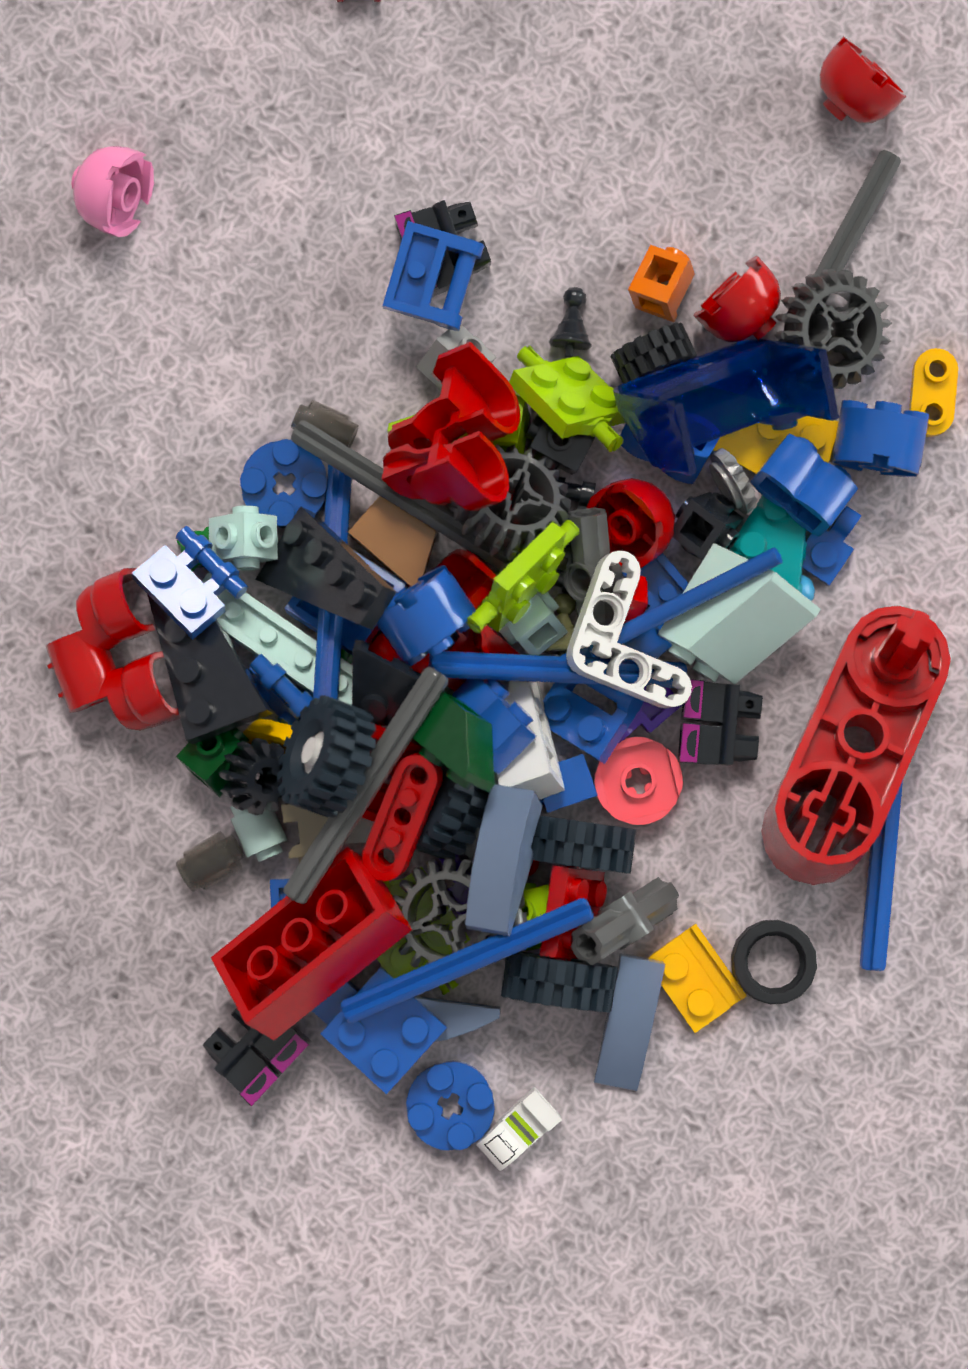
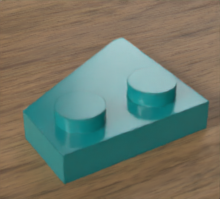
(769, 528)

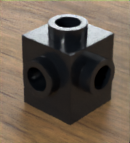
(564, 457)
(696, 520)

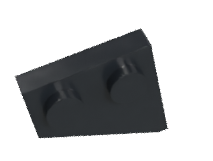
(379, 684)

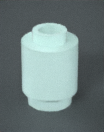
(258, 833)

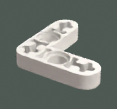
(605, 639)

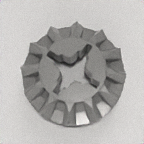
(732, 480)

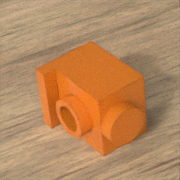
(655, 268)

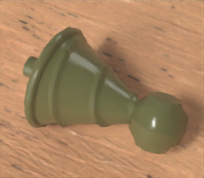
(566, 607)

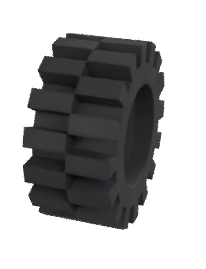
(653, 352)

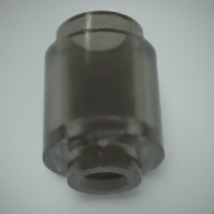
(328, 420)
(210, 861)

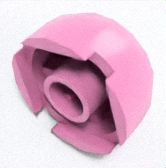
(110, 188)

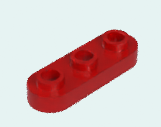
(389, 829)

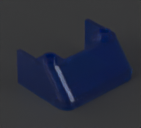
(723, 394)

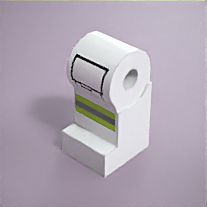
(518, 1129)

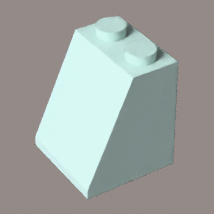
(738, 626)

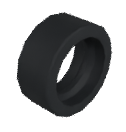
(800, 982)

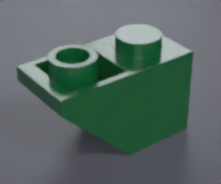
(460, 740)

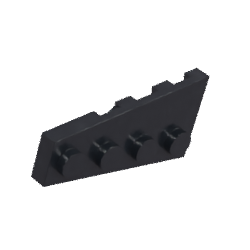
(326, 572)
(207, 679)

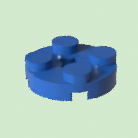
(285, 458)
(474, 1096)

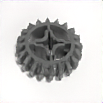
(859, 312)
(535, 504)
(441, 899)

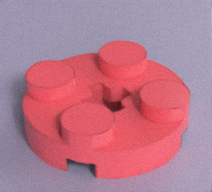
(659, 794)

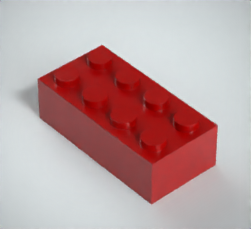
(310, 949)

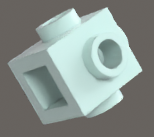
(244, 537)
(538, 626)

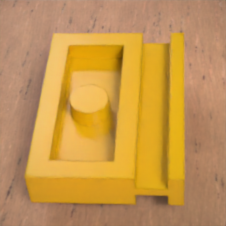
(697, 978)

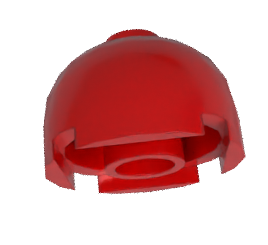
(857, 85)
(742, 304)
(637, 518)

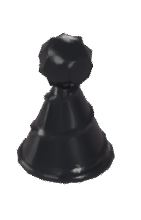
(571, 330)

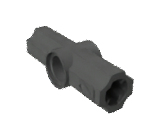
(586, 553)
(624, 921)

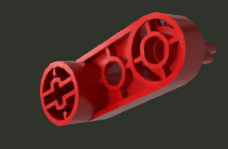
(871, 686)

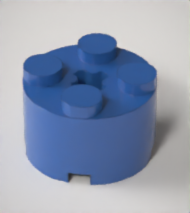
(880, 438)
(426, 616)

